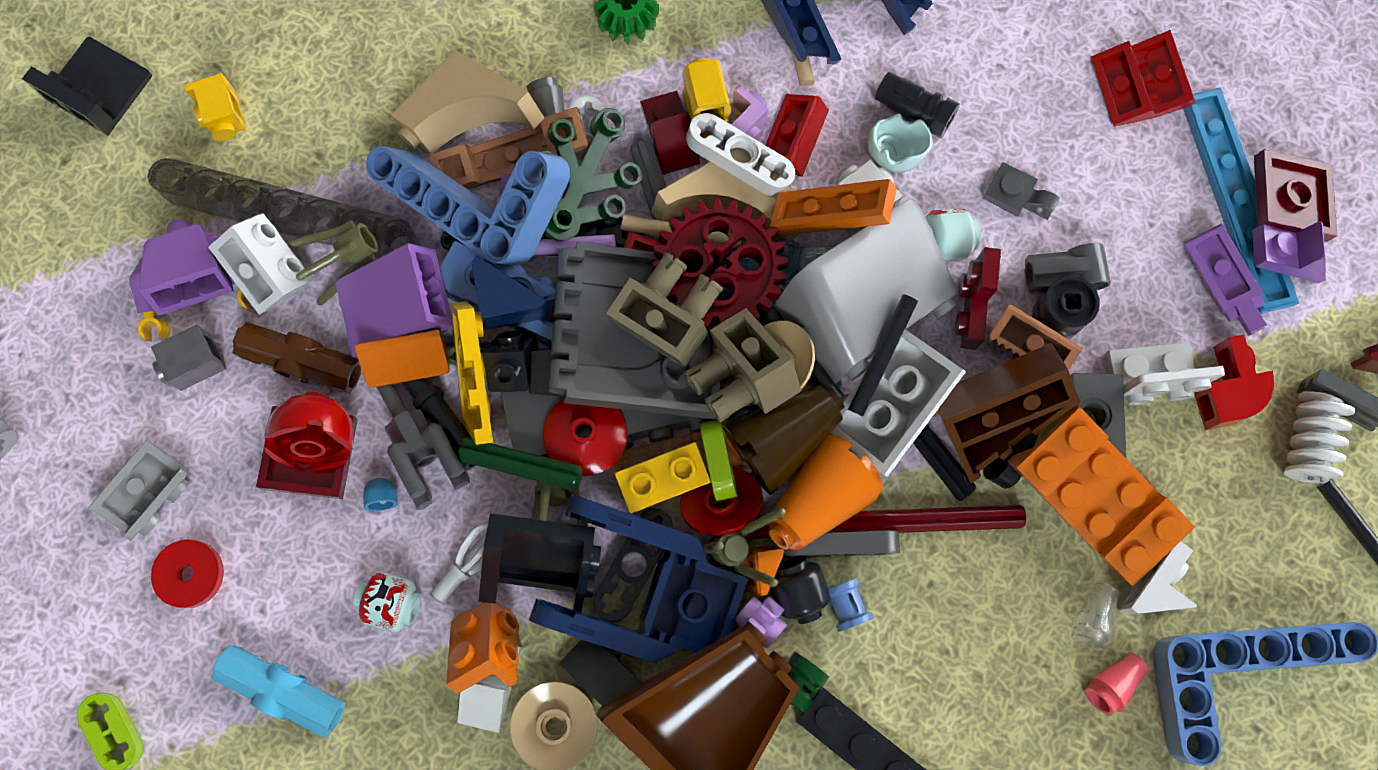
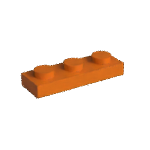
(834, 207)

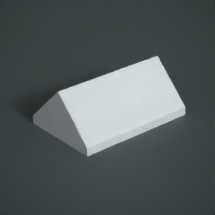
(902, 405)

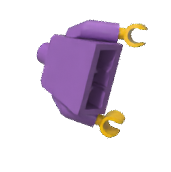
(176, 274)

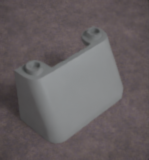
(856, 286)

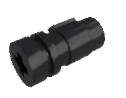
(917, 103)

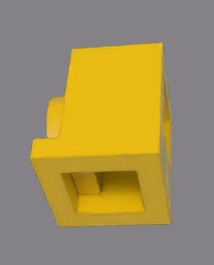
(216, 106)

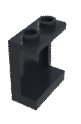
(538, 557)

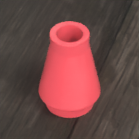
(1115, 685)

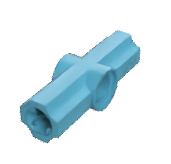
(278, 691)

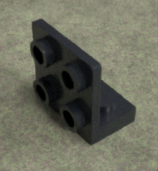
(93, 85)

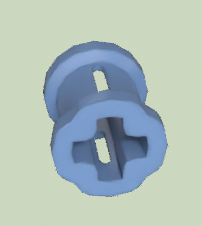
(848, 605)

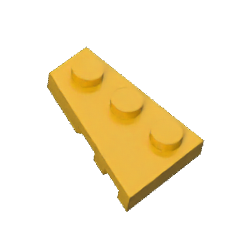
(471, 372)

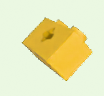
(662, 477)

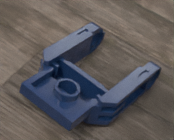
(686, 602)

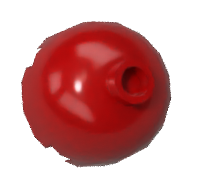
(309, 430)

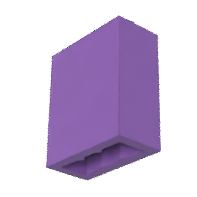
(394, 296)

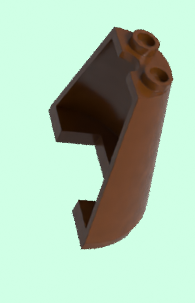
(706, 709)

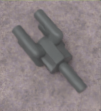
(416, 446)

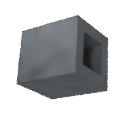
(187, 358)

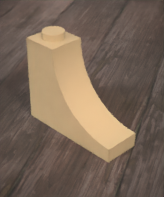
(459, 98)
(712, 183)

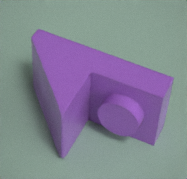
(1291, 252)

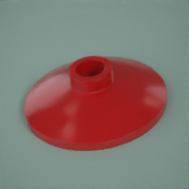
(592, 453)
(724, 516)

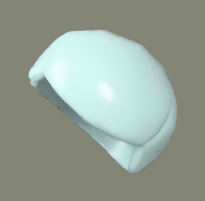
(909, 139)

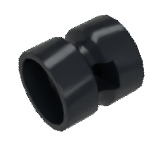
(1067, 305)

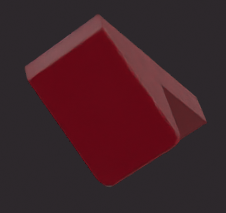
(668, 131)

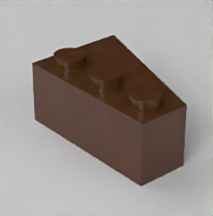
(1005, 405)

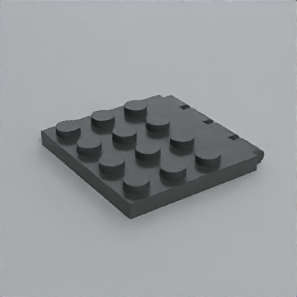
(604, 361)

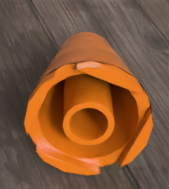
(824, 494)

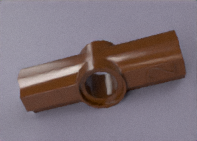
(297, 357)

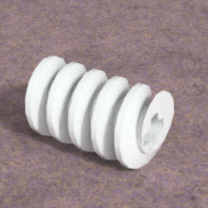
(1317, 438)

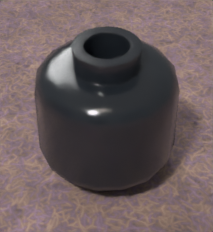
(801, 590)

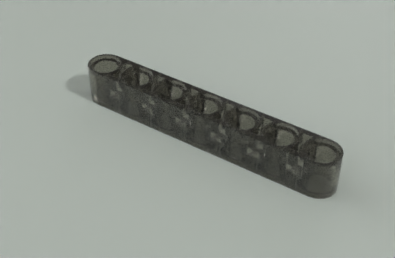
(268, 199)

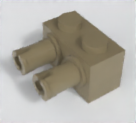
(658, 323)
(754, 358)

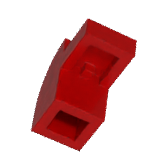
(1240, 392)

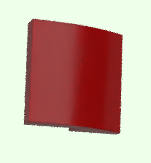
(1143, 79)

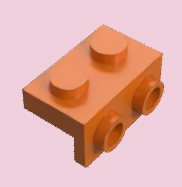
(482, 645)

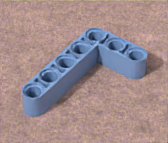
(461, 211)
(1242, 650)

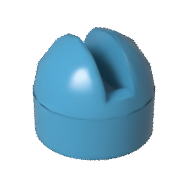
(379, 490)

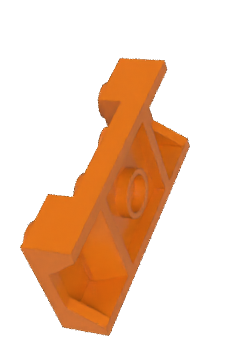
(1102, 496)

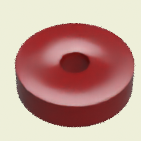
(168, 569)

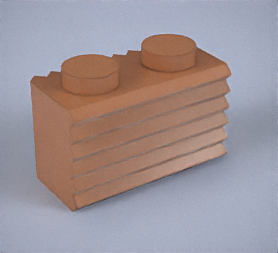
(1020, 334)

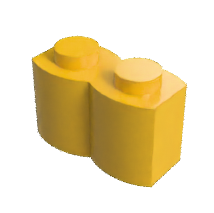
(705, 90)

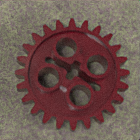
(748, 288)

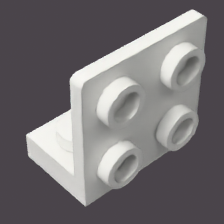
(1160, 372)

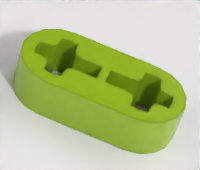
(718, 460)
(100, 737)

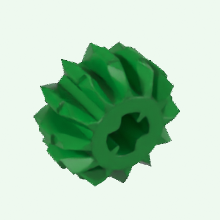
(626, 22)

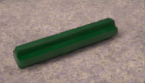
(521, 463)

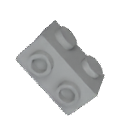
(140, 490)

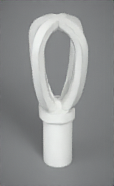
(462, 569)

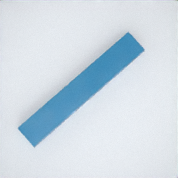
(1234, 189)

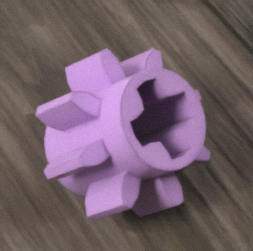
(764, 617)

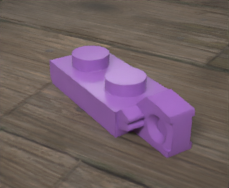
(1227, 277)

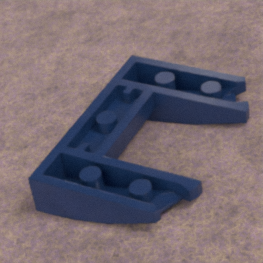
(807, 33)

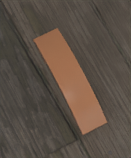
(491, 159)

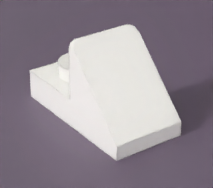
(1154, 590)
(484, 703)

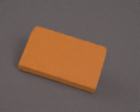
(403, 358)

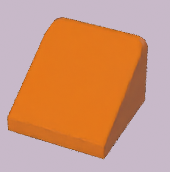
(765, 560)

